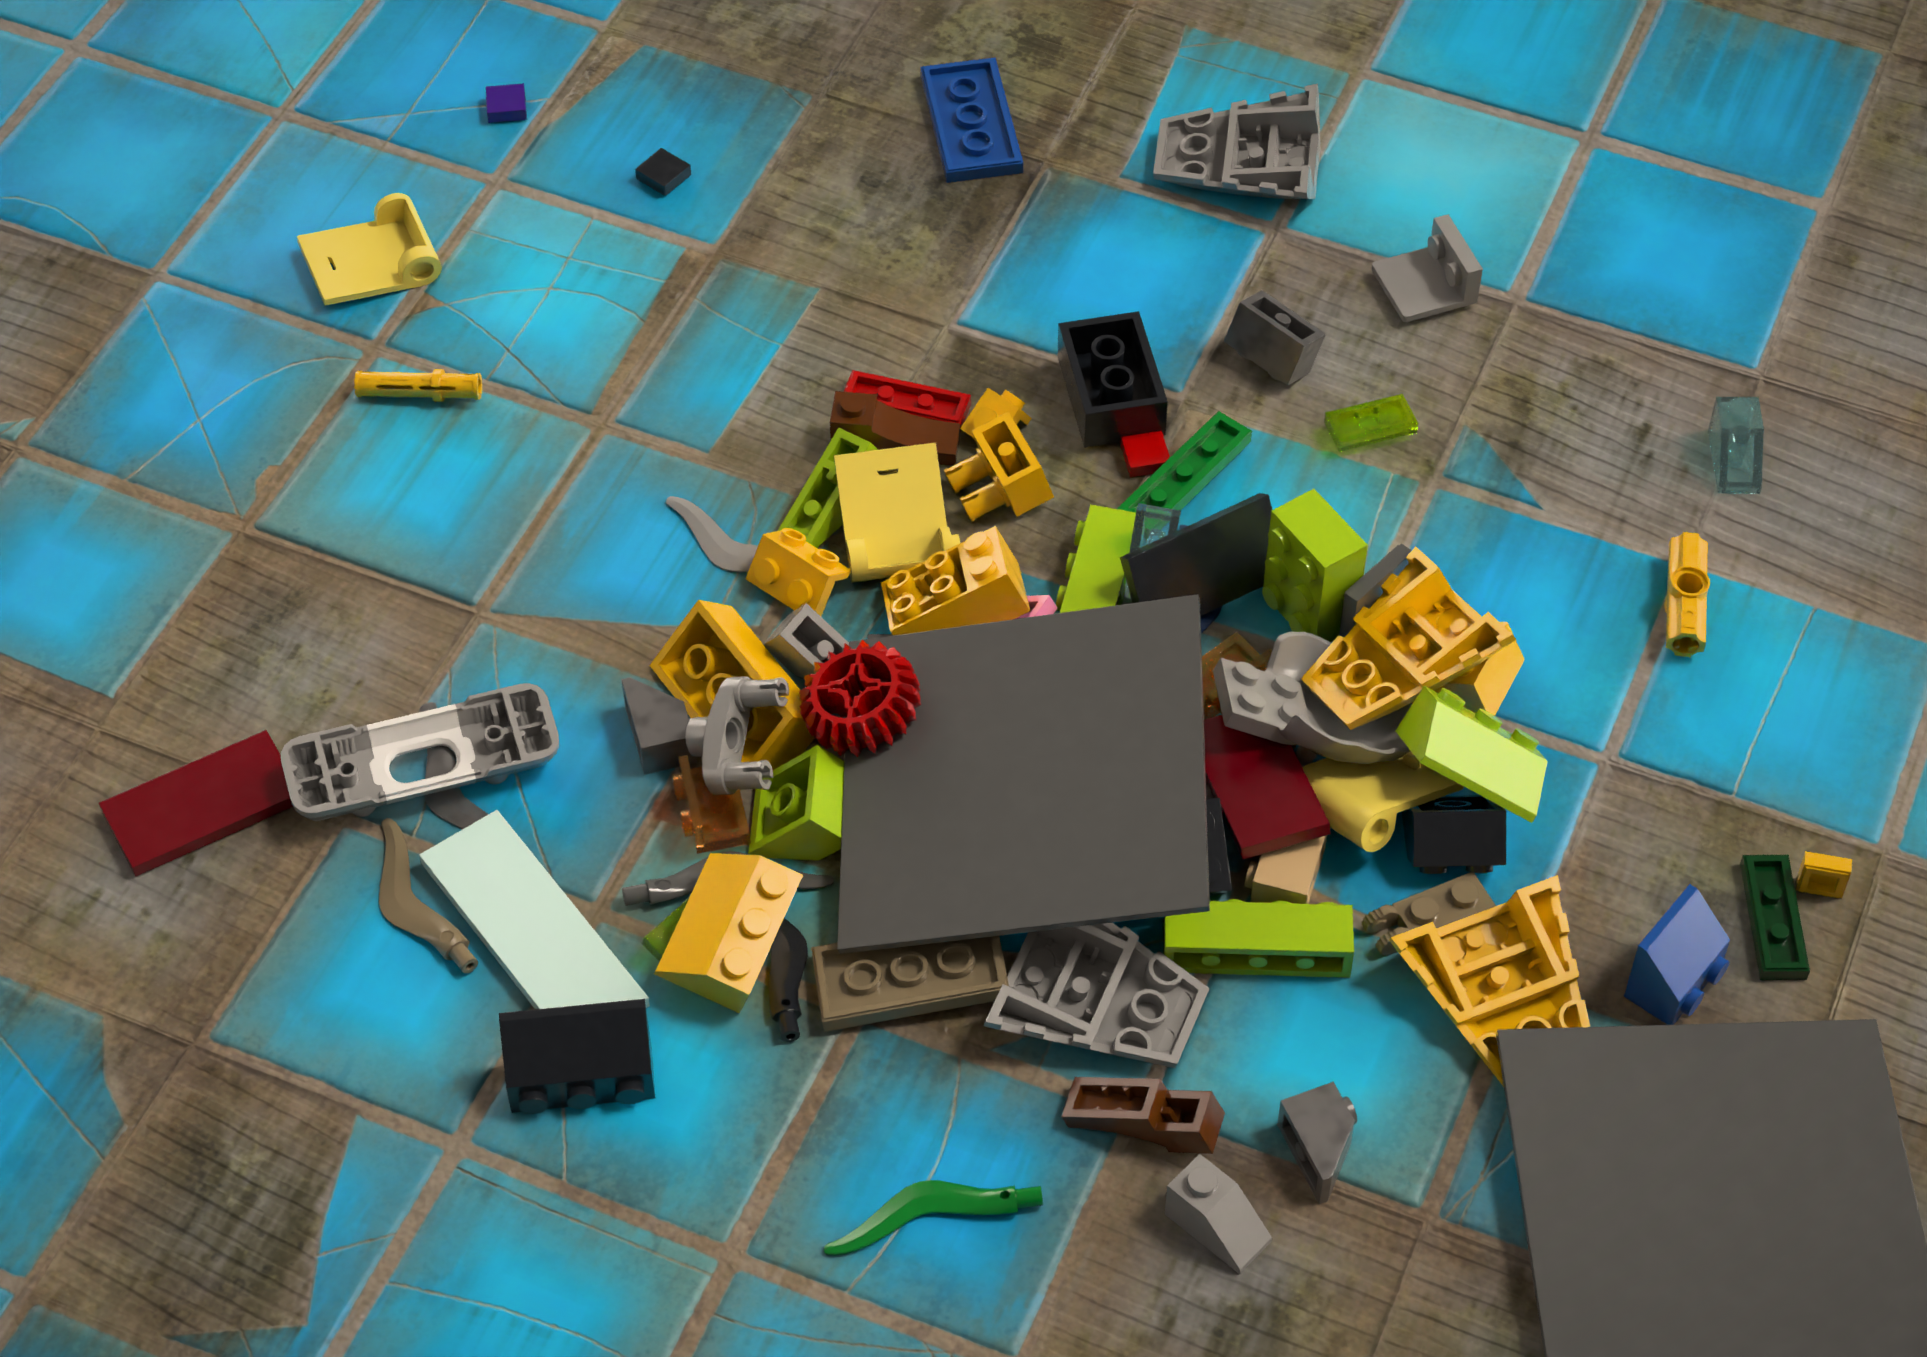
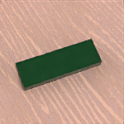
(1774, 917)

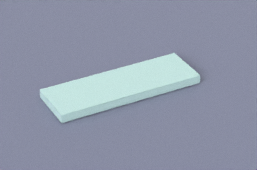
(526, 918)

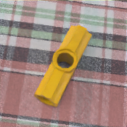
(1686, 594)

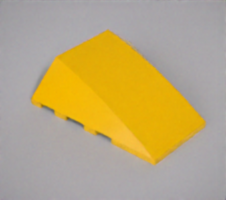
(1405, 641)
(1501, 968)

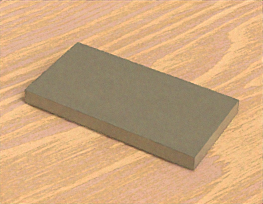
(906, 980)

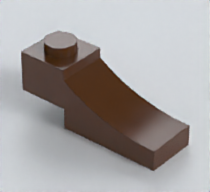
(890, 427)
(1146, 1110)

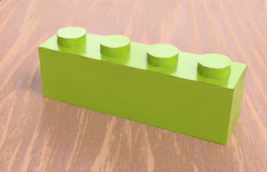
(1096, 568)
(1263, 939)

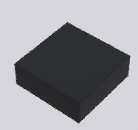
(663, 171)

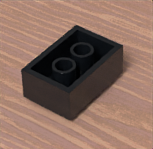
(1111, 378)

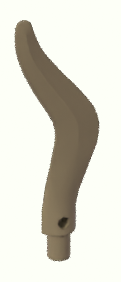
(408, 912)

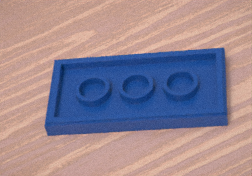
(971, 120)

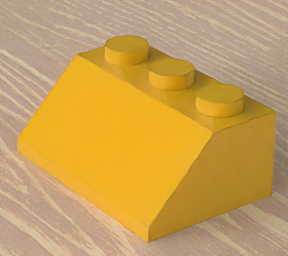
(728, 927)

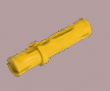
(431, 385)

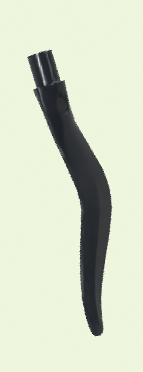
(788, 962)

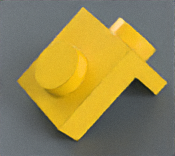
(993, 405)

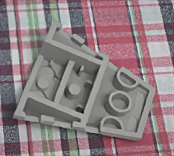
(1245, 150)
(1099, 994)

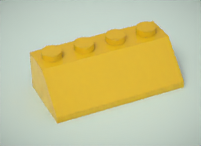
(720, 645)

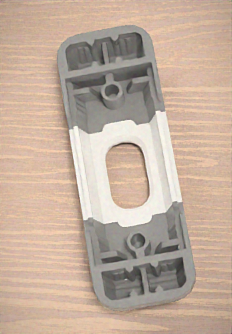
(349, 765)

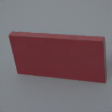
(1260, 790)
(198, 803)

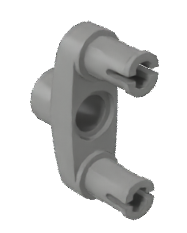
(723, 734)

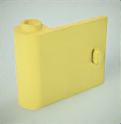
(373, 255)
(890, 514)
(1365, 798)

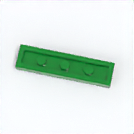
(1192, 465)

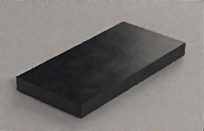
(1210, 558)

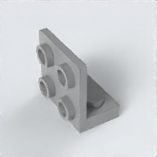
(1432, 277)

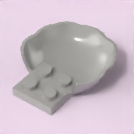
(1286, 711)

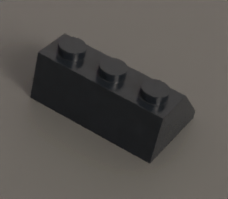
(577, 1056)

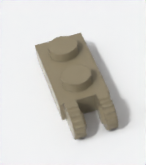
(1439, 905)

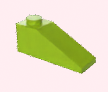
(817, 507)

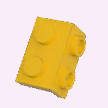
(795, 570)

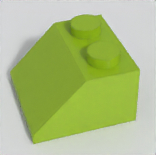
(800, 809)

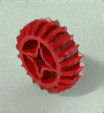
(853, 689)

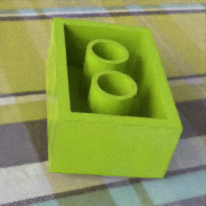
(1311, 564)

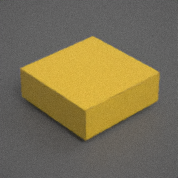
(1823, 875)

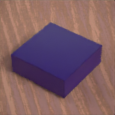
(506, 103)

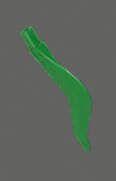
(934, 1197)

